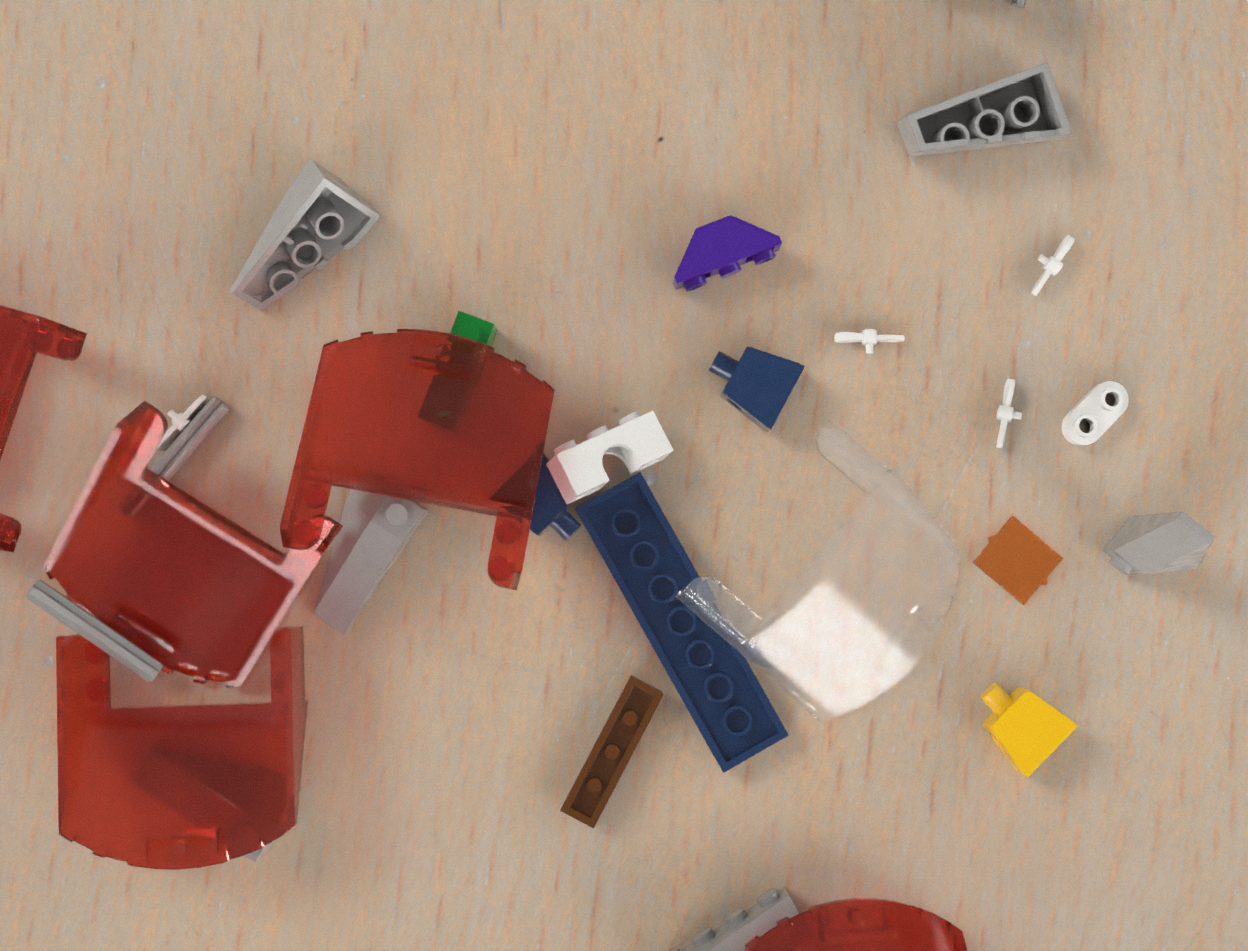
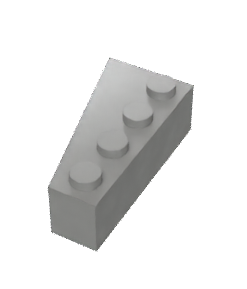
(1000, 114)
(744, 925)

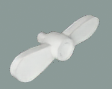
(1052, 264)
(867, 337)
(1005, 412)
(180, 422)

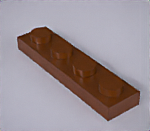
(612, 751)

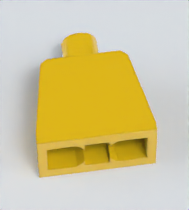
(1024, 727)

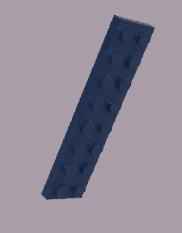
(701, 664)

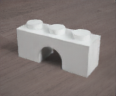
(636, 442)

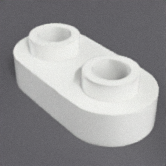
(1095, 412)

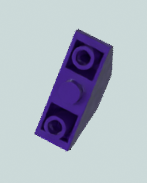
(722, 249)

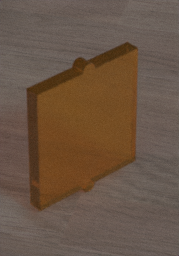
(1017, 560)

